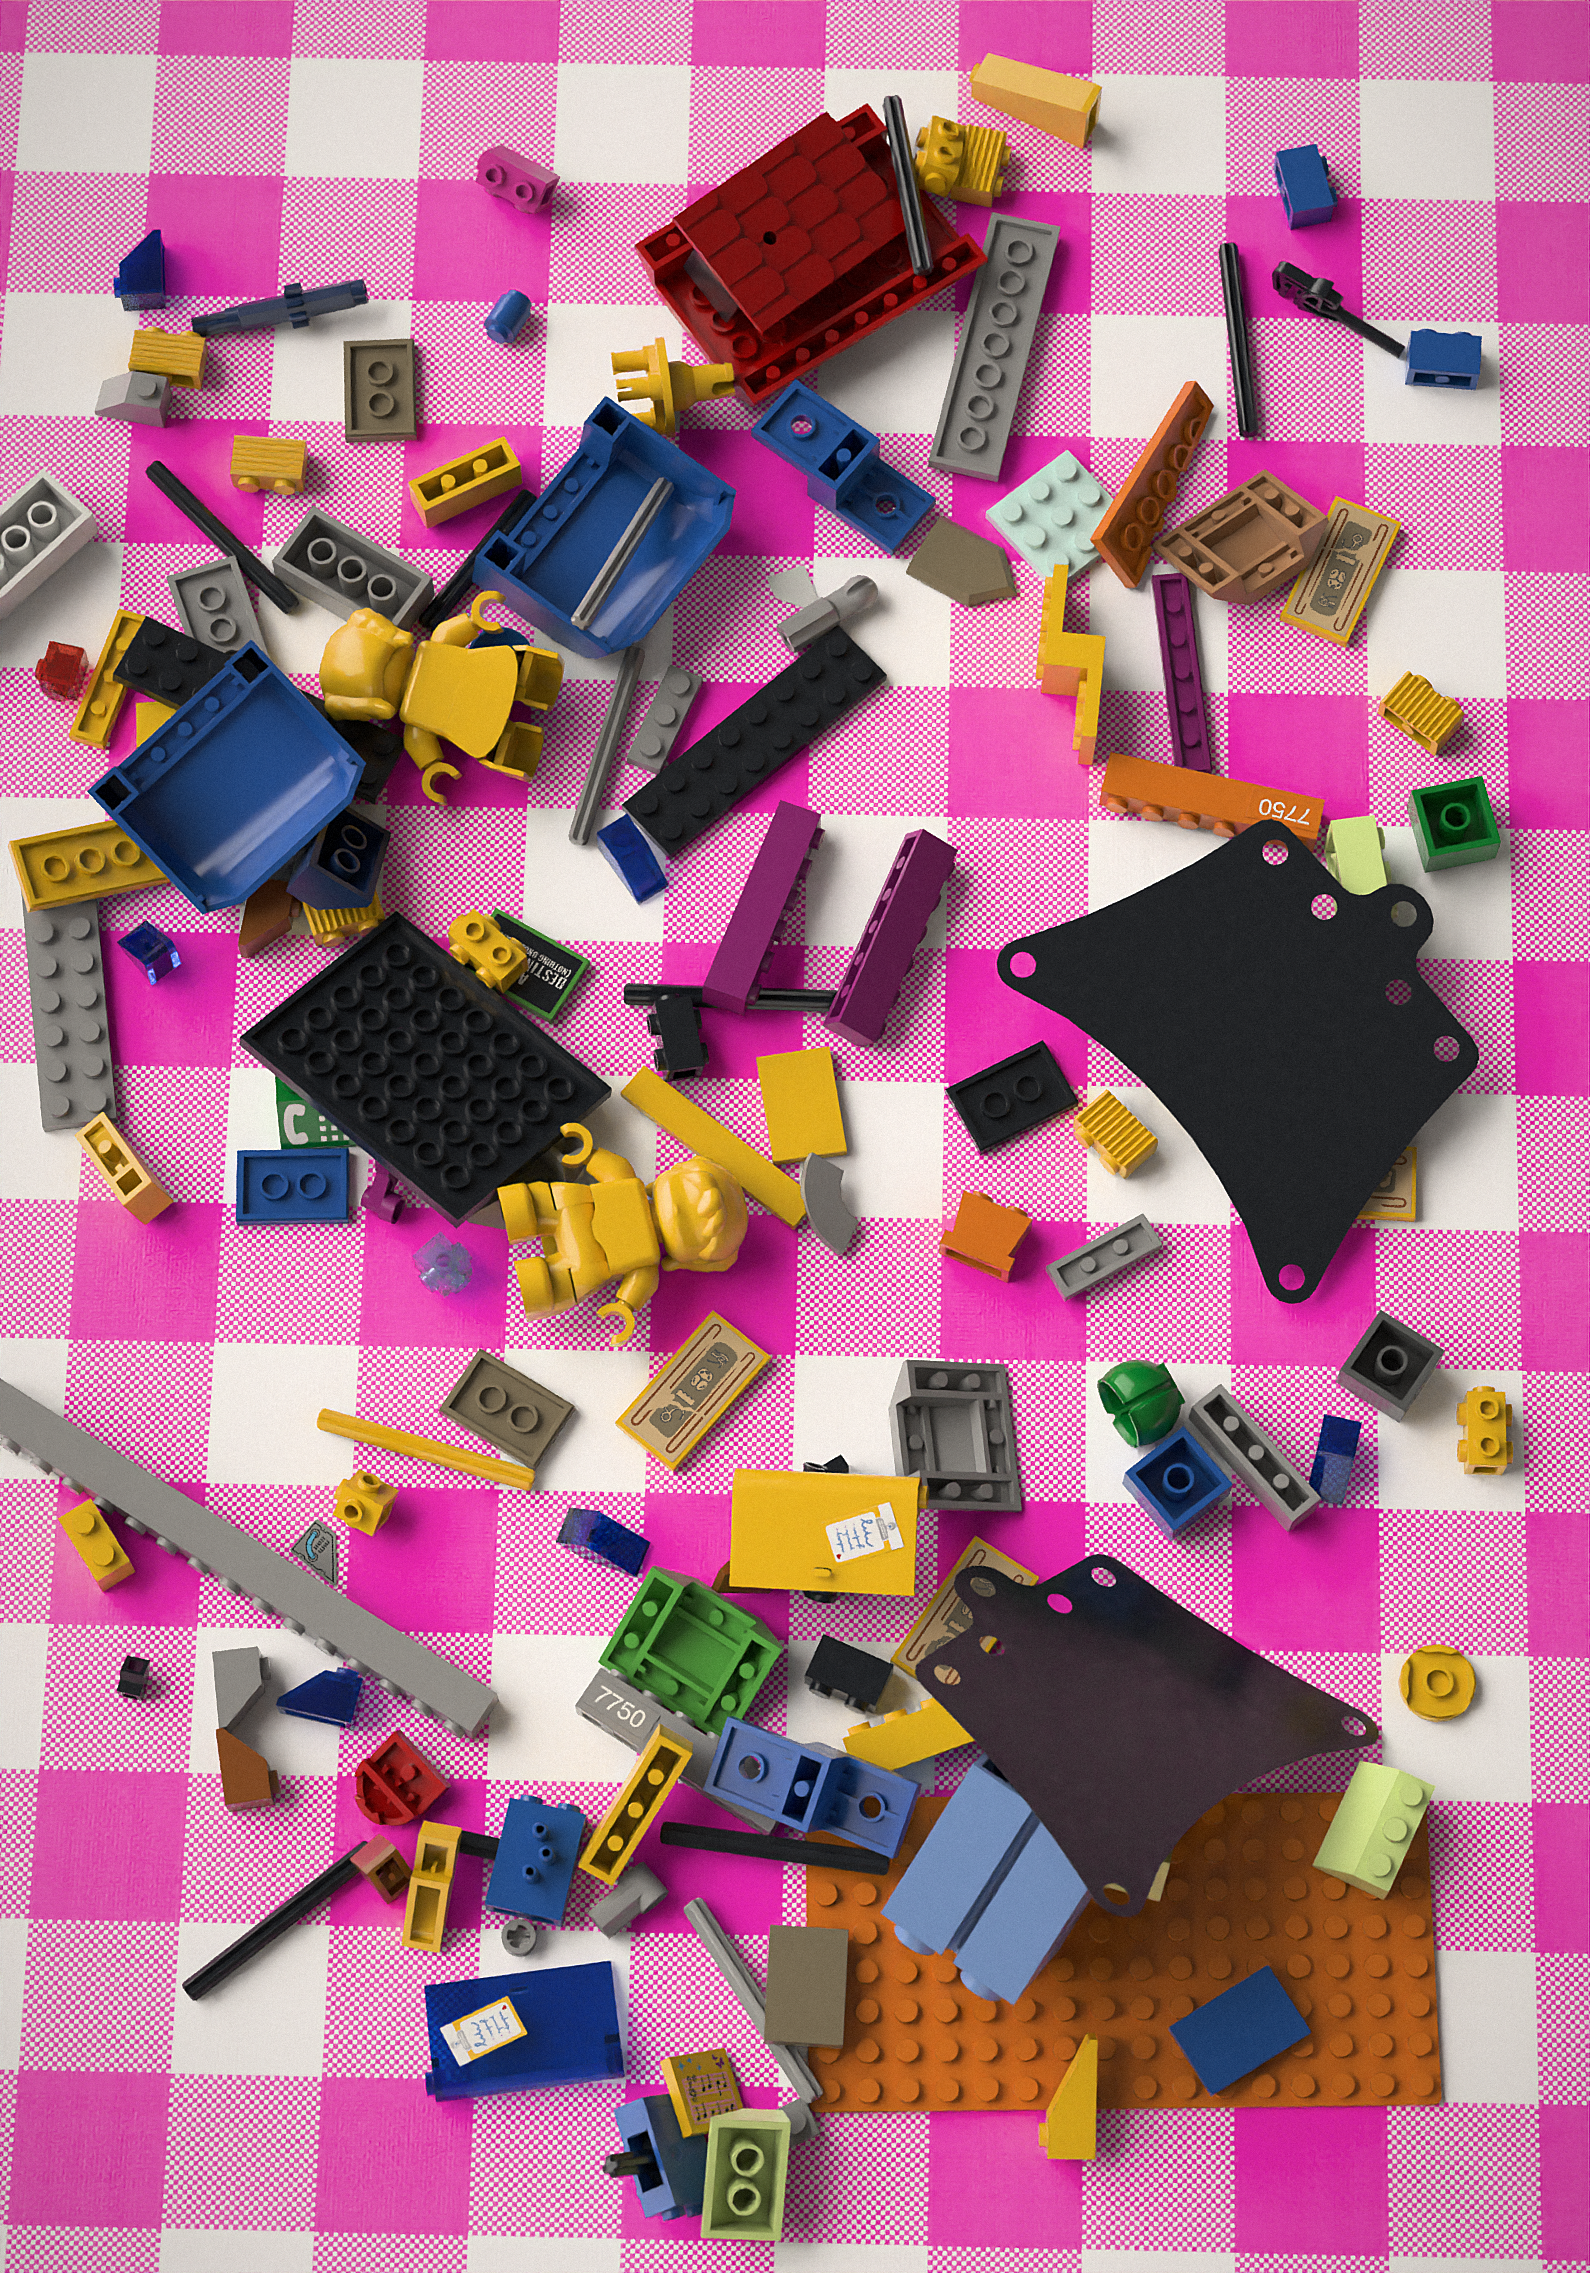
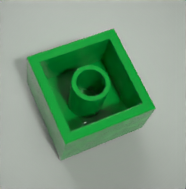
(1453, 824)

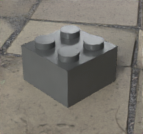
(1390, 1366)

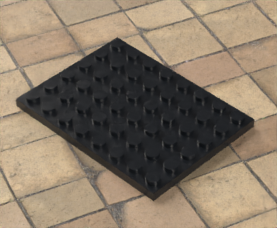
(425, 1068)

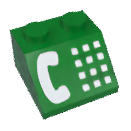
(303, 1125)

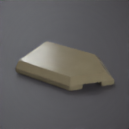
(962, 565)

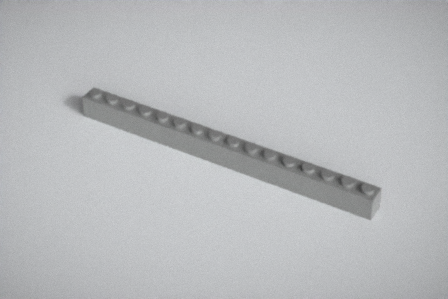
(243, 1565)

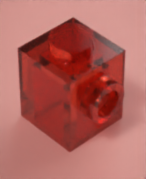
(62, 671)

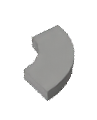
(824, 1203)

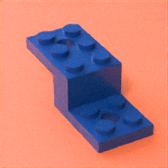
(843, 467)
(812, 1787)

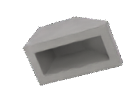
(135, 398)
(238, 1683)

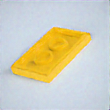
(801, 1105)

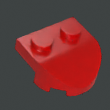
(397, 1783)

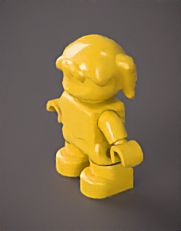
(443, 690)
(615, 1231)

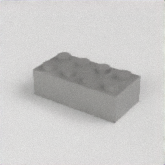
(351, 572)

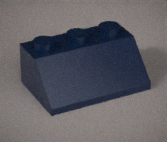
(340, 863)

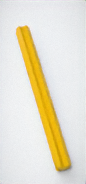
(426, 1449)

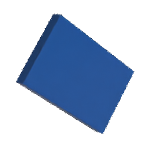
(293, 1186)
(1239, 2030)

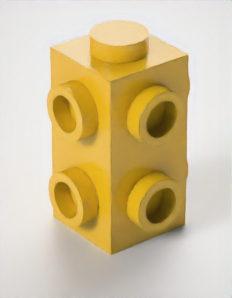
(938, 155)
(485, 948)
(1484, 1432)

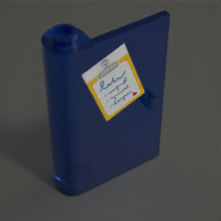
(523, 2032)

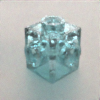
(443, 1265)

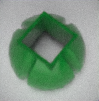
(1141, 1399)

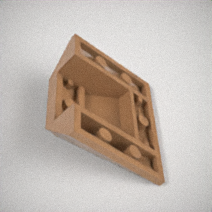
(1246, 541)

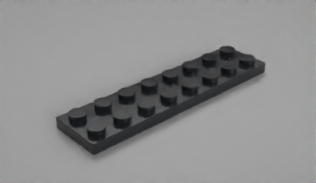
(176, 666)
(754, 742)

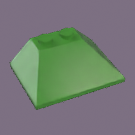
(692, 1649)

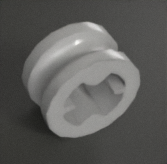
(524, 1948)

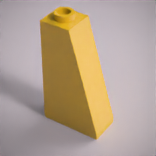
(1038, 97)

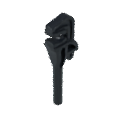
(1320, 299)

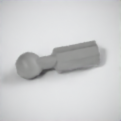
(827, 612)

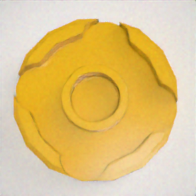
(1437, 1683)

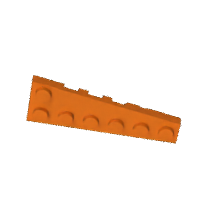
(1138, 508)

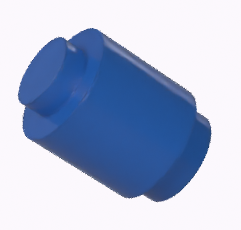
(508, 317)

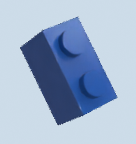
(1304, 186)
(1443, 359)

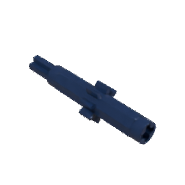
(293, 306)

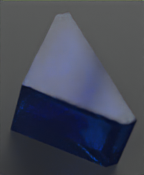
(150, 951)

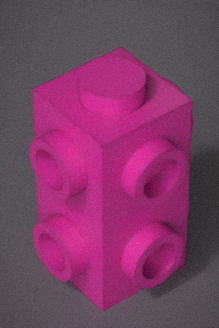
(516, 179)

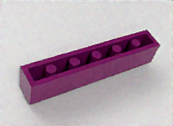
(762, 908)
(891, 938)

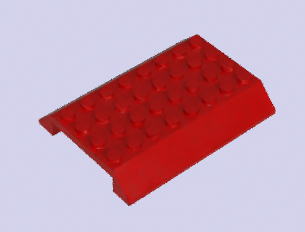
(836, 317)

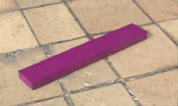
(1181, 672)

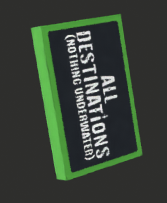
(551, 972)

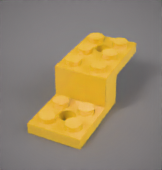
(1070, 664)

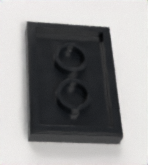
(1011, 1097)

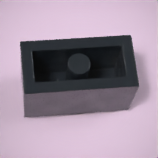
(848, 1675)

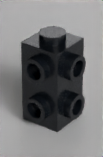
(677, 1038)

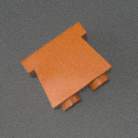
(986, 1235)

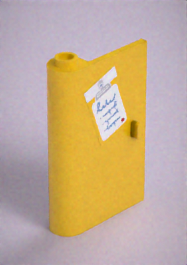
(834, 1521)

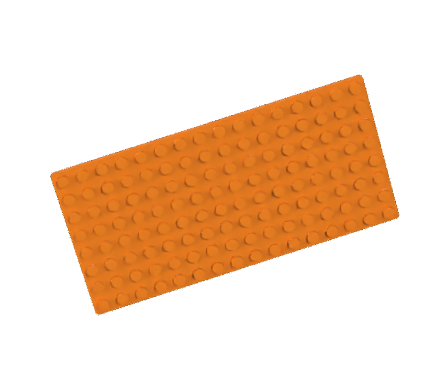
(1229, 1906)

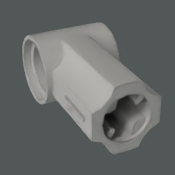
(636, 1894)

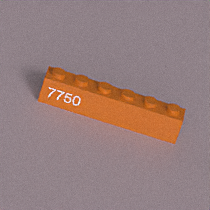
(1205, 799)

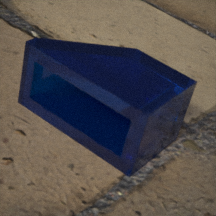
(143, 276)
(631, 859)
(1334, 1458)
(602, 1541)
(326, 1699)

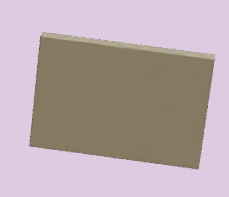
(380, 390)
(507, 1409)
(805, 1986)

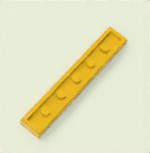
(712, 1140)

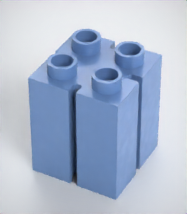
(989, 1888)

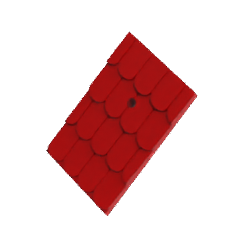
(788, 225)

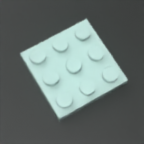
(1053, 517)

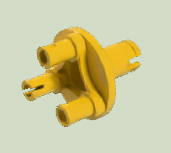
(670, 385)

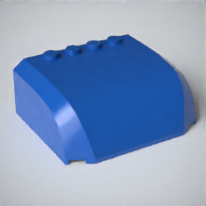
(580, 519)
(232, 783)

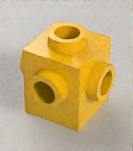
(364, 1502)

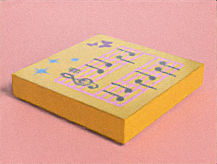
(700, 2088)

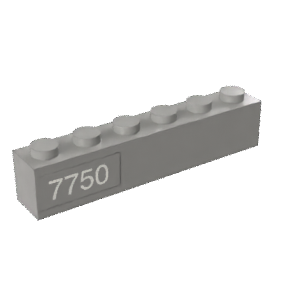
(635, 1717)

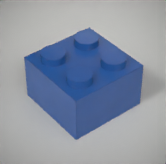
(1177, 1483)

